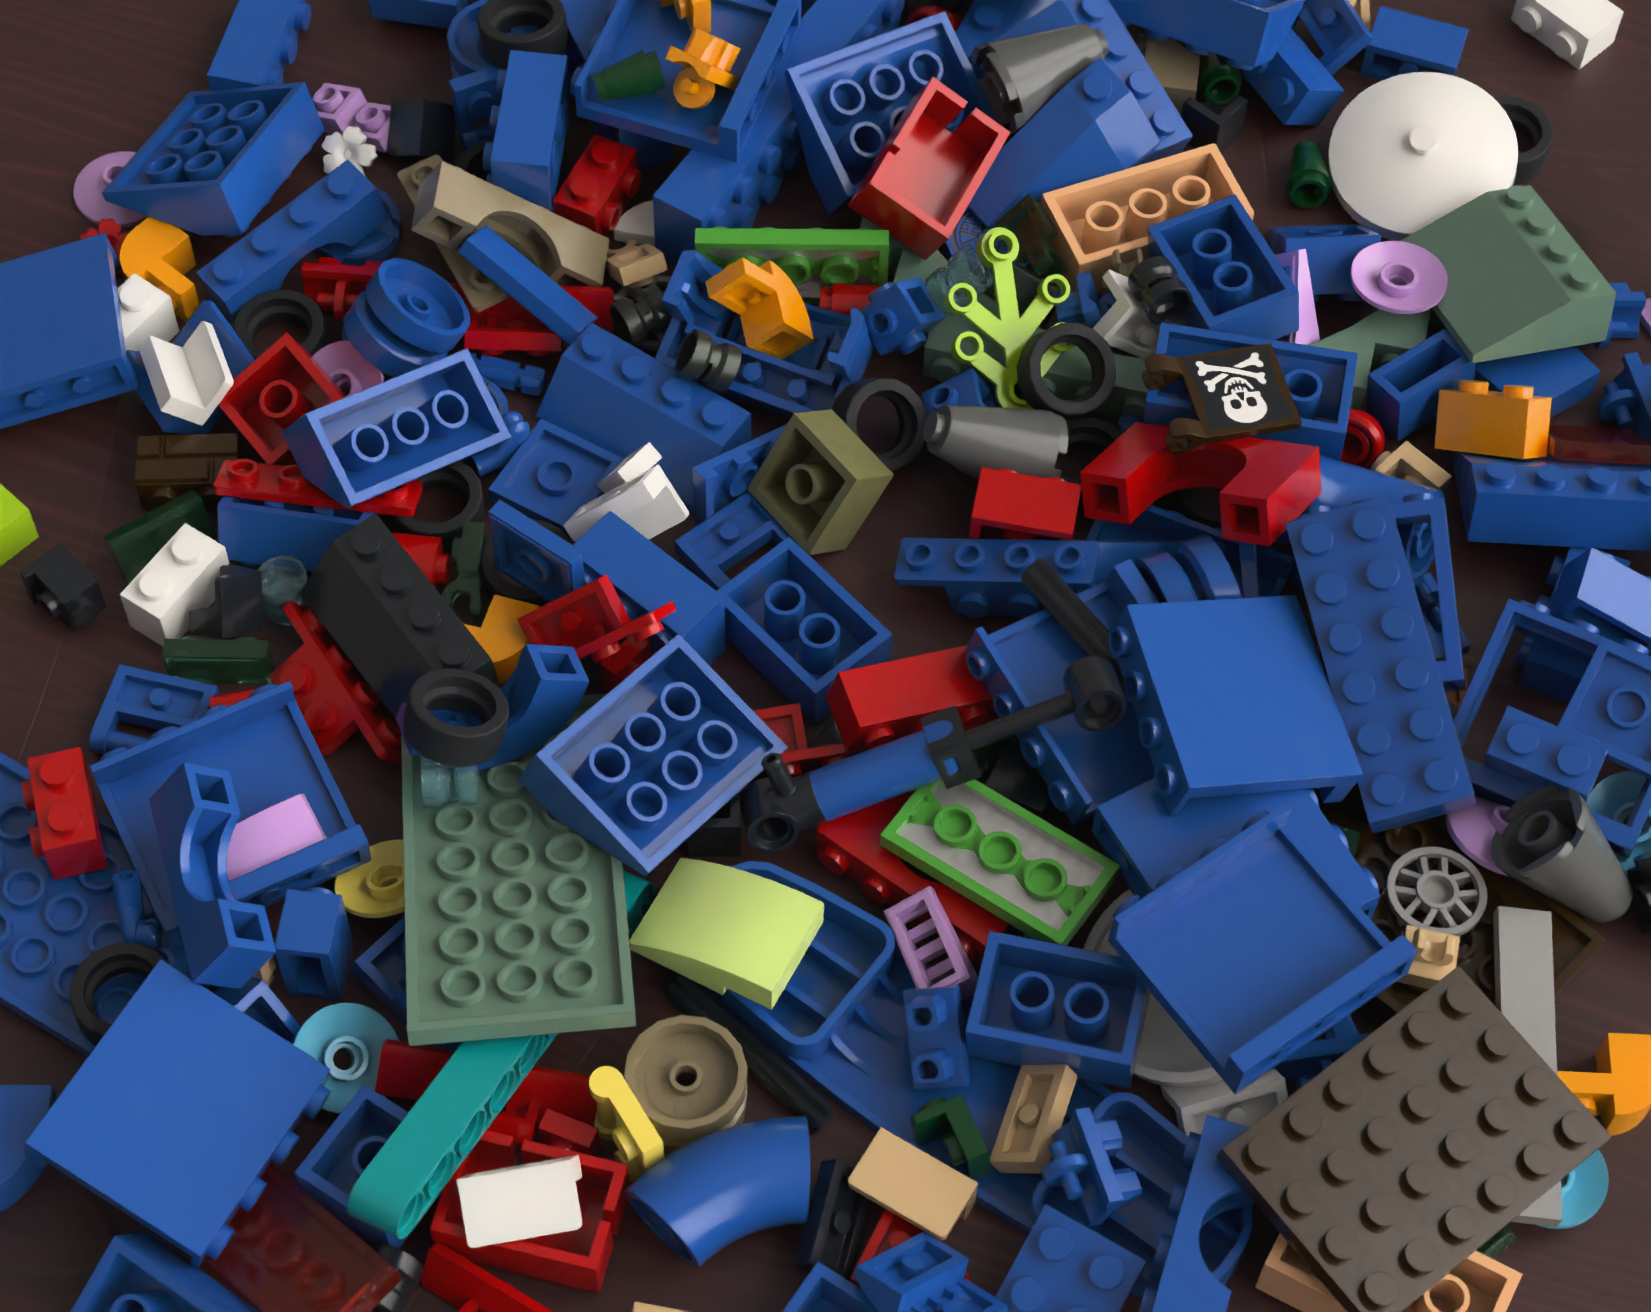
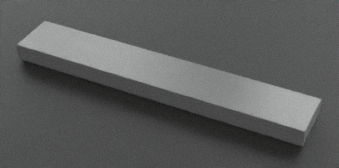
(1527, 1001)

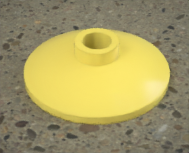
(376, 886)

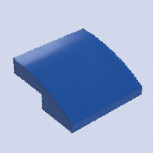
(923, 1278)

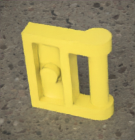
(624, 1122)

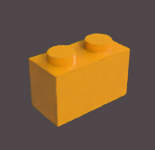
(1493, 422)

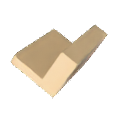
(913, 1185)

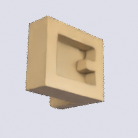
(1413, 466)

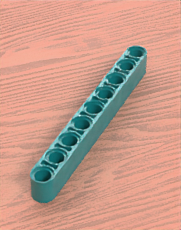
(453, 1117)

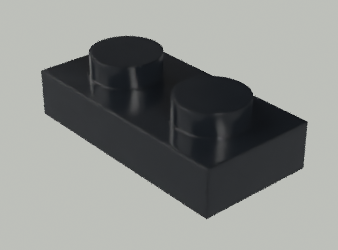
(833, 1222)

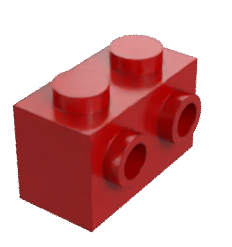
(599, 185)
(66, 813)

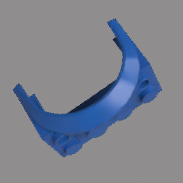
(764, 380)

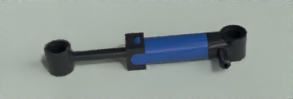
(943, 750)

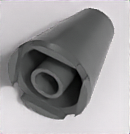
(1033, 68)
(997, 439)
(1563, 854)

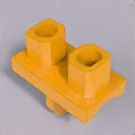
(706, 62)

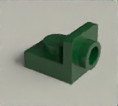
(958, 1132)

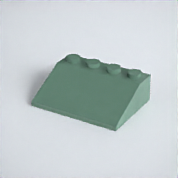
(1515, 278)

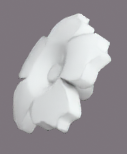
(348, 147)

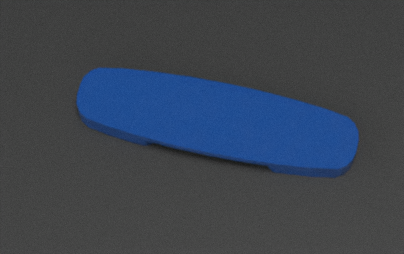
(849, 1038)

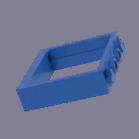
(1414, 509)
(1575, 638)

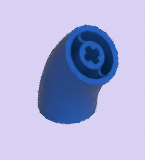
(1348, 483)
(726, 1187)

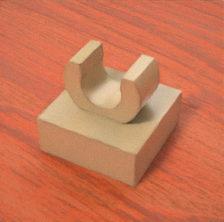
(1434, 959)

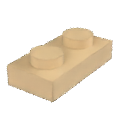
(1032, 1118)

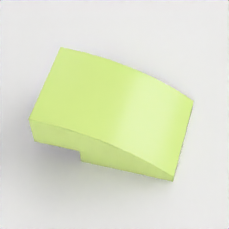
(729, 929)

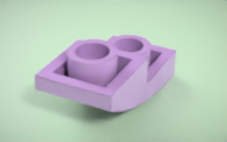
(347, 106)
(272, 836)

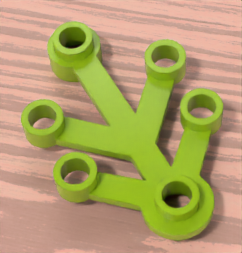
(1008, 329)

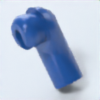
(500, 454)
(130, 910)

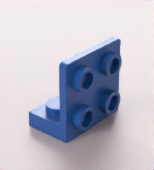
(235, 353)

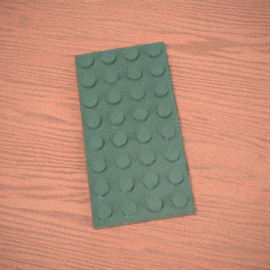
(509, 915)

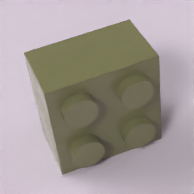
(820, 481)

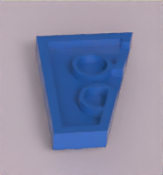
(729, 475)

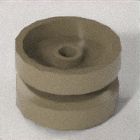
(688, 1078)

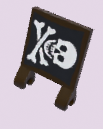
(1229, 394)

